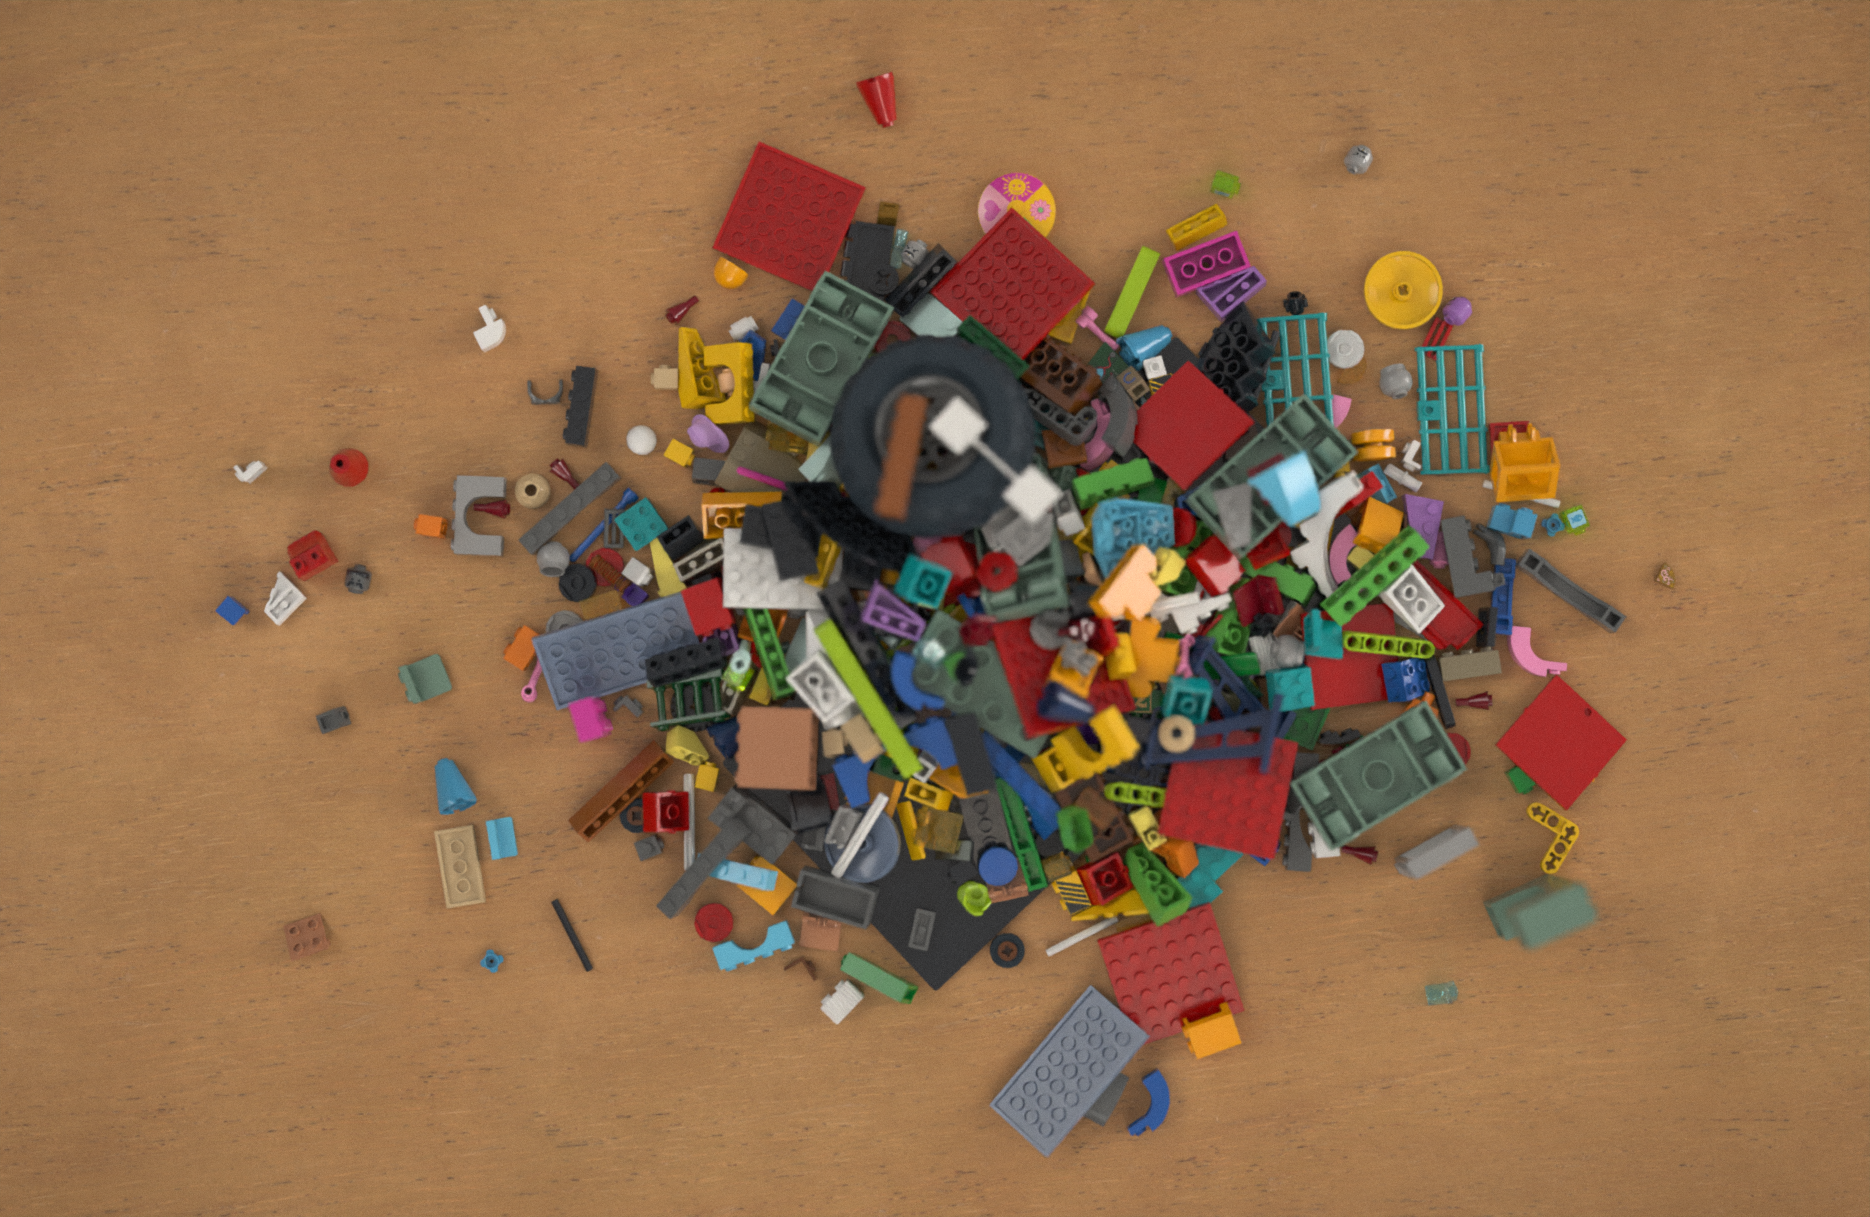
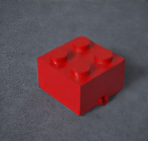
(666, 811)
(1104, 878)

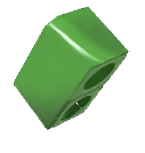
(1082, 830)

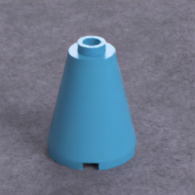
(1143, 345)
(452, 788)

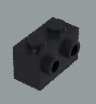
(681, 537)

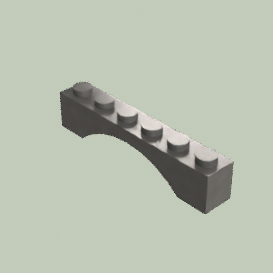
(570, 507)
(1568, 591)
(1298, 854)
(688, 884)

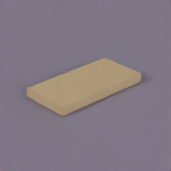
(460, 866)

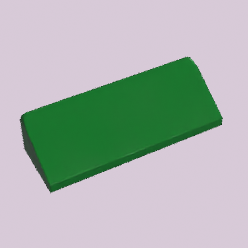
(1239, 663)

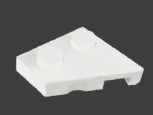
(283, 599)

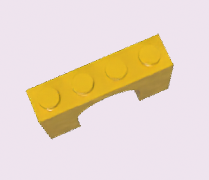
(739, 359)
(1084, 761)

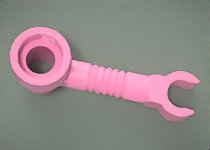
(1086, 319)
(1185, 643)
(532, 683)

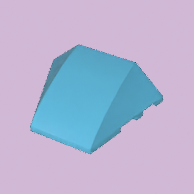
(1290, 488)

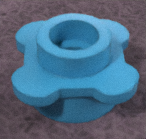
(1559, 526)
(492, 966)

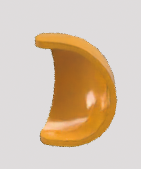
(728, 274)

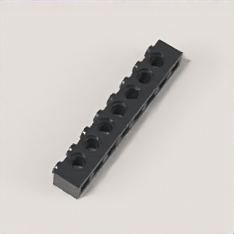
(850, 608)

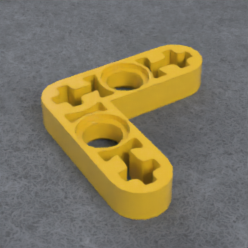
(1559, 830)

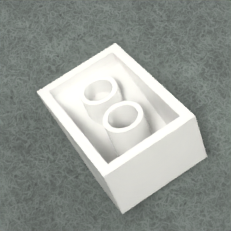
(1412, 599)
(821, 686)

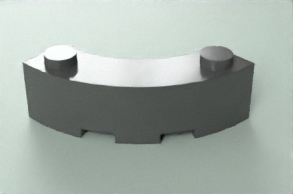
(1123, 417)

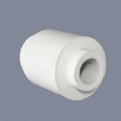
(740, 328)

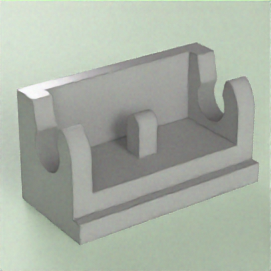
(843, 826)

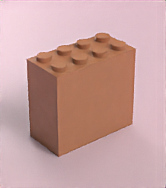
(777, 748)

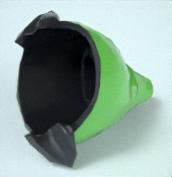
(962, 666)

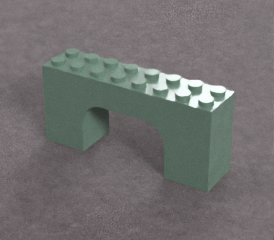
(1541, 910)

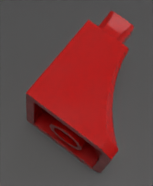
(310, 555)

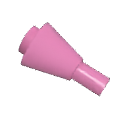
(1440, 555)

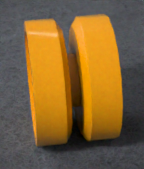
(1373, 445)

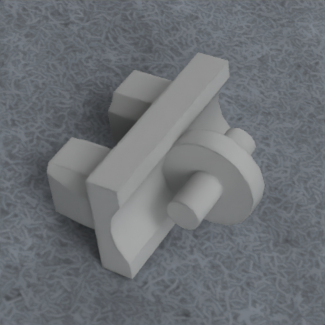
(1074, 656)

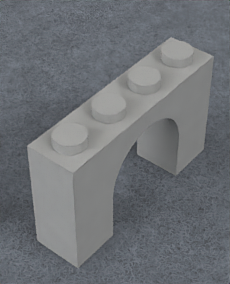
(467, 491)

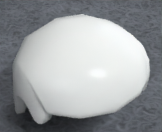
(641, 440)

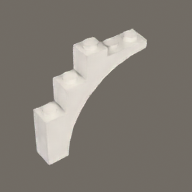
(1316, 528)
(1187, 615)

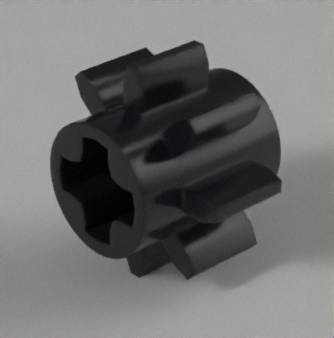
(1295, 303)
(1261, 625)

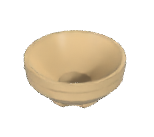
(541, 496)
(1168, 741)

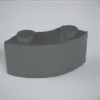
(1107, 1101)

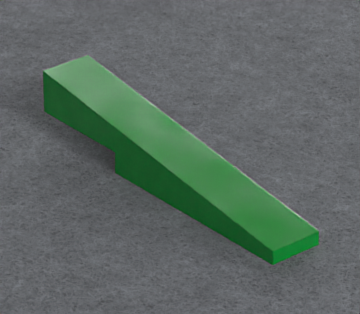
(1022, 836)

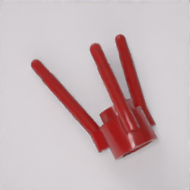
(1204, 628)

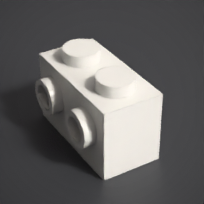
(1068, 513)

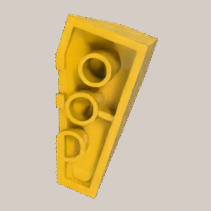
(695, 381)
(1125, 904)

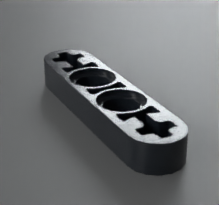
(1440, 692)

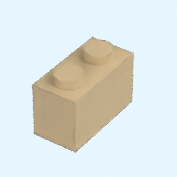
(862, 738)

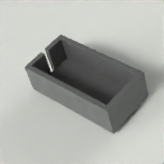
(835, 897)

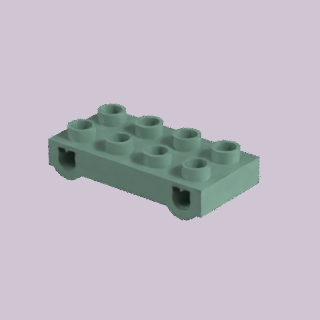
(819, 356)
(1294, 431)
(1039, 581)
(987, 695)
(1377, 775)

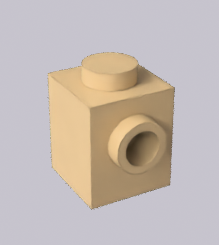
(665, 378)
(834, 742)

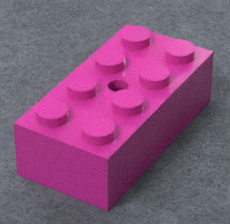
(1222, 254)
(591, 719)

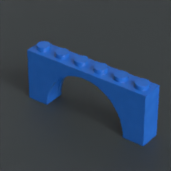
(929, 736)
(1039, 804)

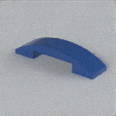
(1503, 597)

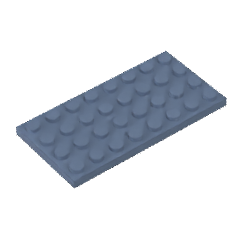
(611, 649)
(1069, 1071)

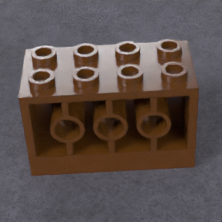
(1060, 376)
(1119, 831)

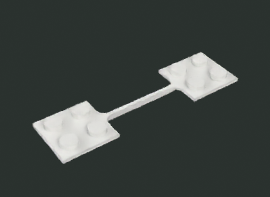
(1029, 493)

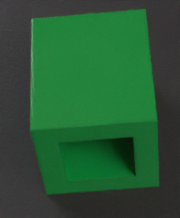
(1519, 780)

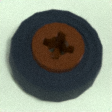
(632, 816)
(1007, 943)

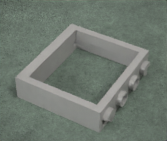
(1435, 851)

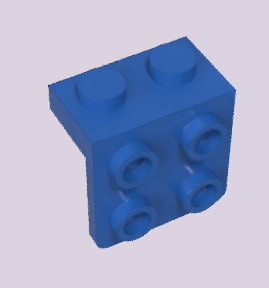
(1405, 679)

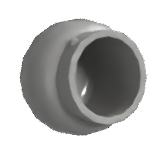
(1395, 381)
(553, 559)
(1287, 651)

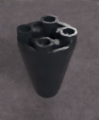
(1079, 599)

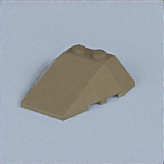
(753, 453)

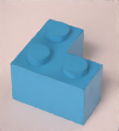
(1512, 522)

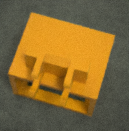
(1523, 466)

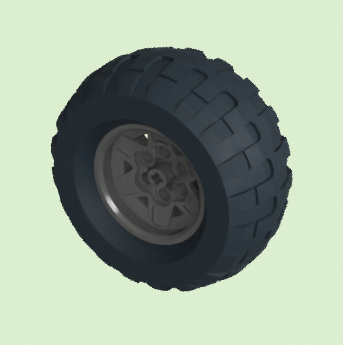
(966, 487)

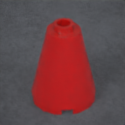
(880, 98)
(348, 467)

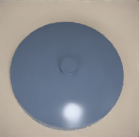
(875, 855)

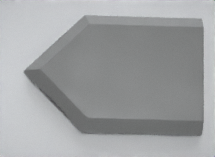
(1024, 538)

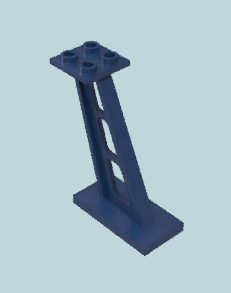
(1202, 650)
(1263, 748)

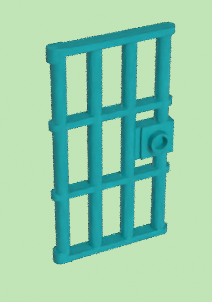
(1281, 380)
(1437, 409)

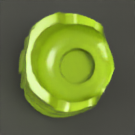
(974, 897)

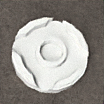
(1345, 349)

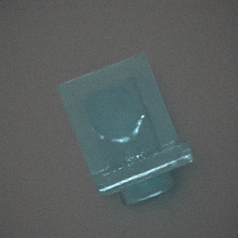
(930, 652)
(1441, 993)

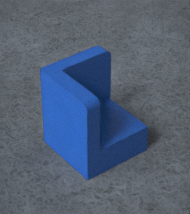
(231, 610)

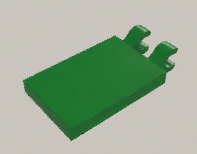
(1307, 726)

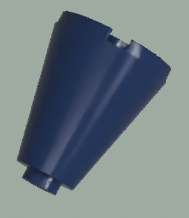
(1064, 704)
(725, 736)

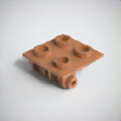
(1291, 624)
(1014, 889)
(819, 932)
(306, 937)

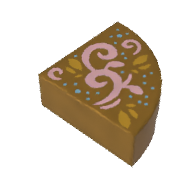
(1666, 576)

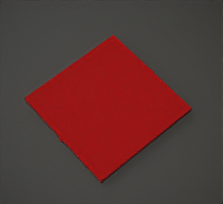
(1188, 425)
(1358, 674)
(1560, 742)

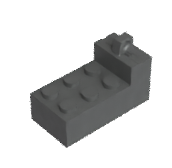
(1461, 560)
(769, 830)

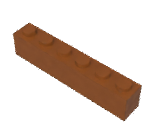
(902, 457)
(620, 791)

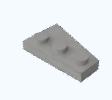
(1235, 513)

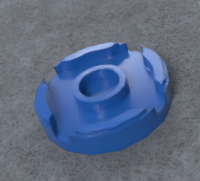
(998, 866)

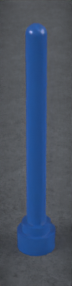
(628, 497)

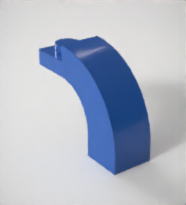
(908, 691)
(1159, 1104)

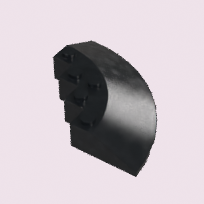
(1235, 356)
(849, 526)

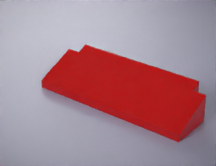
(1454, 622)

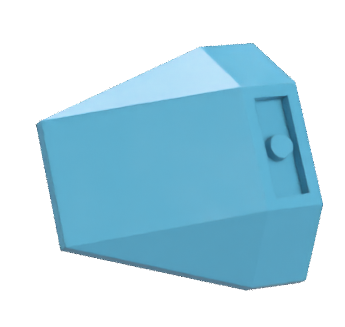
(1125, 523)

